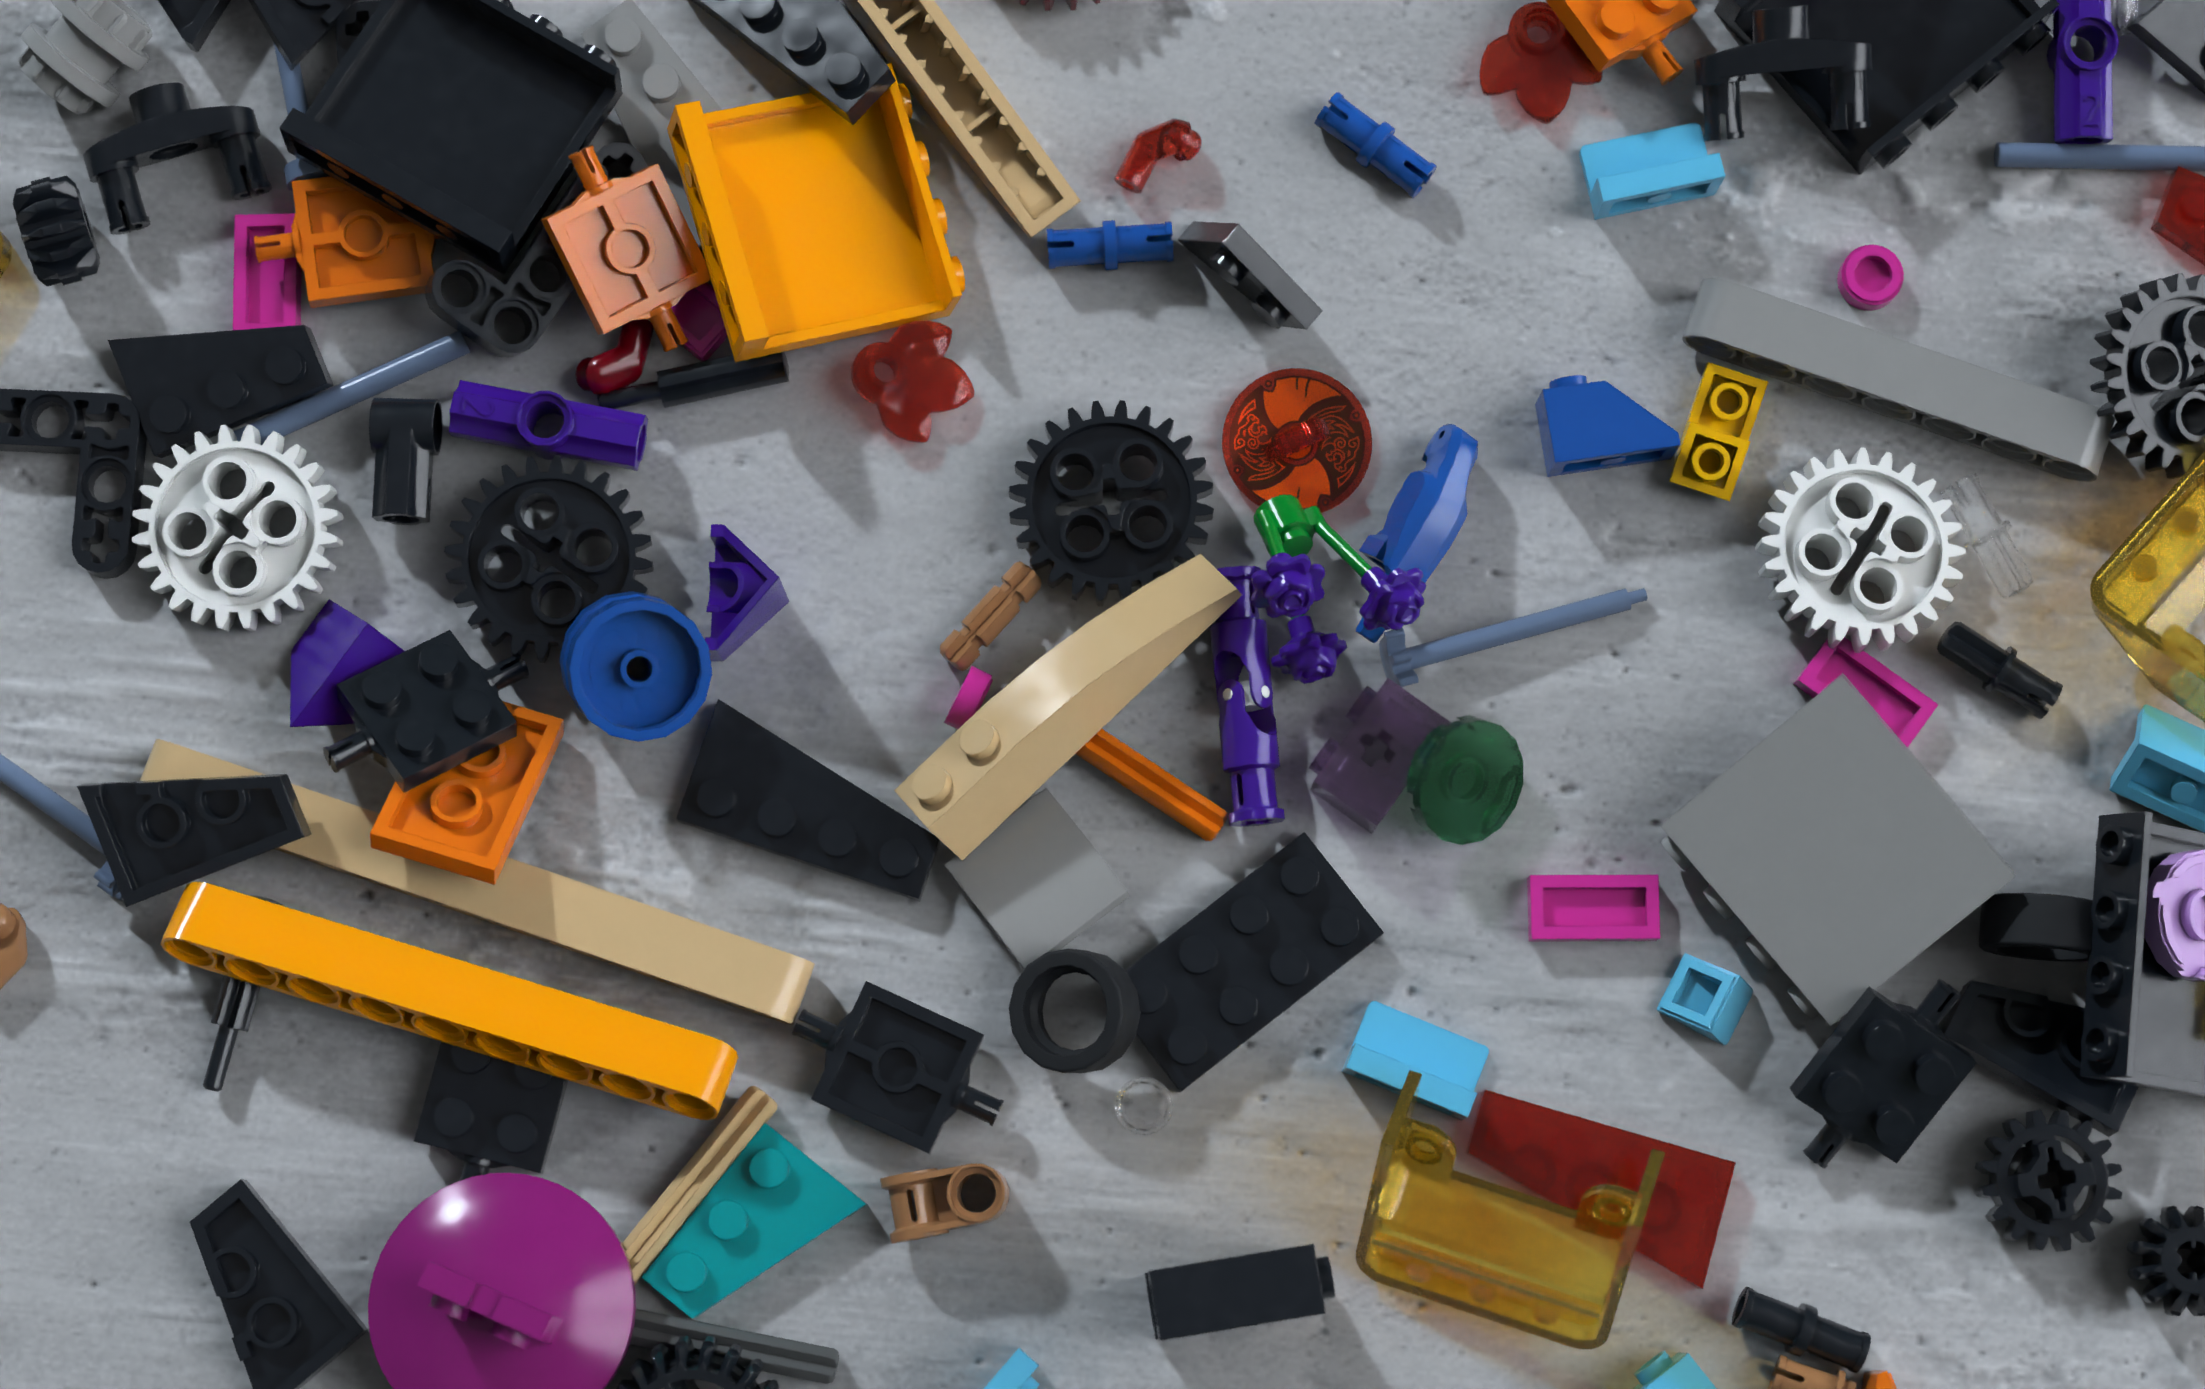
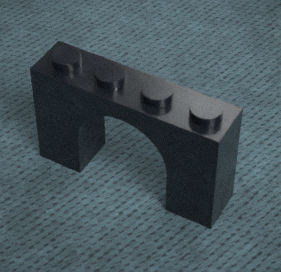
(1238, 1291)

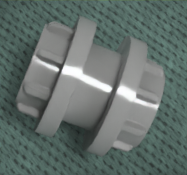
(85, 51)

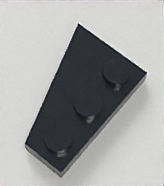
(189, 828)
(275, 1297)

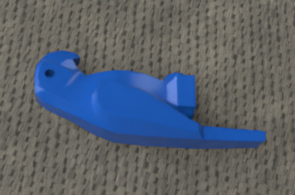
(1425, 511)

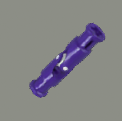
(1246, 706)

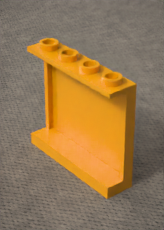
(815, 220)

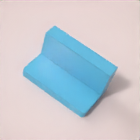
(1649, 170)
(2165, 768)
(1396, 1042)

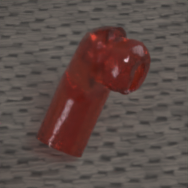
(1153, 144)

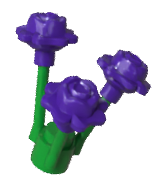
(1295, 584)

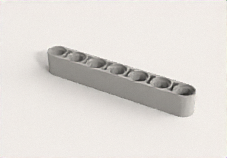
(1898, 379)

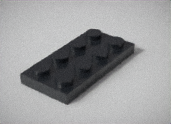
(1247, 960)

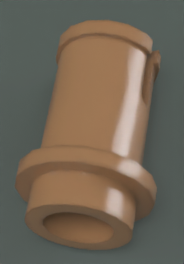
(1794, 1375)

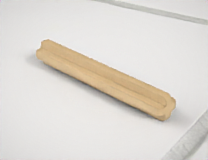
(697, 1179)

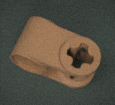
(939, 1201)

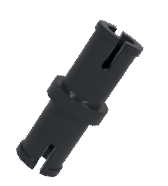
(1801, 1330)

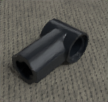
(404, 439)

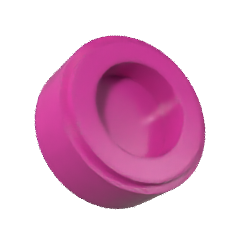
(1870, 277)
(969, 697)

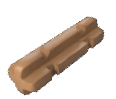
(990, 616)

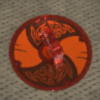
(1297, 438)

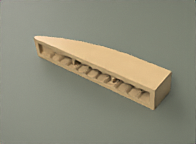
(967, 108)
(1060, 705)

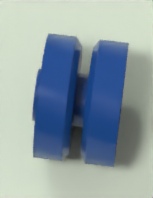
(671, 652)

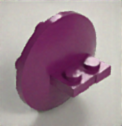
(502, 1290)

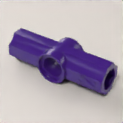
(2081, 87)
(509, 420)

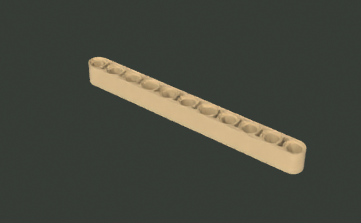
(537, 904)

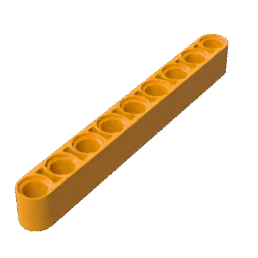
(450, 1000)

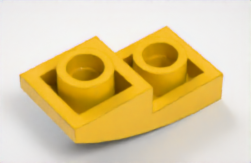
(1718, 431)

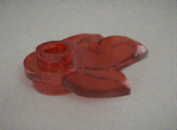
(1535, 70)
(921, 381)

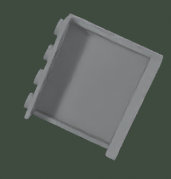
(1835, 851)

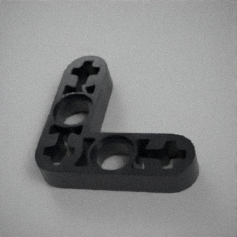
(97, 455)

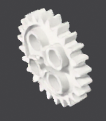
(194, 493)
(1909, 580)

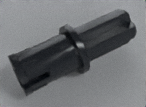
(1999, 669)

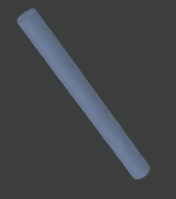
(2099, 156)
(361, 387)

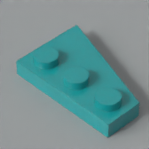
(749, 1221)

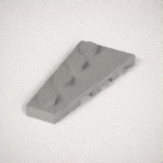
(651, 87)

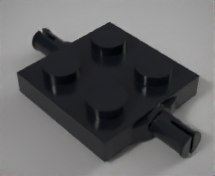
(426, 711)
(897, 1067)
(1882, 1074)
(490, 1111)

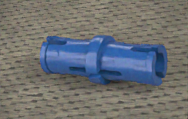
(1375, 144)
(1110, 245)

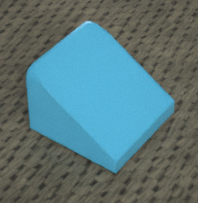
(1705, 998)

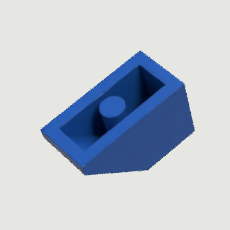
(1598, 428)

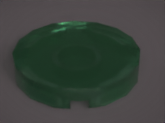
(1465, 780)

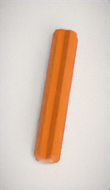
(1154, 785)

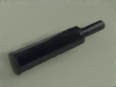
(702, 381)
(231, 1013)

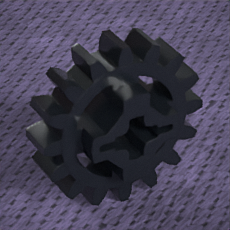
(2055, 1204)

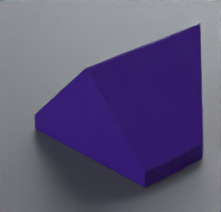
(741, 594)
(326, 654)

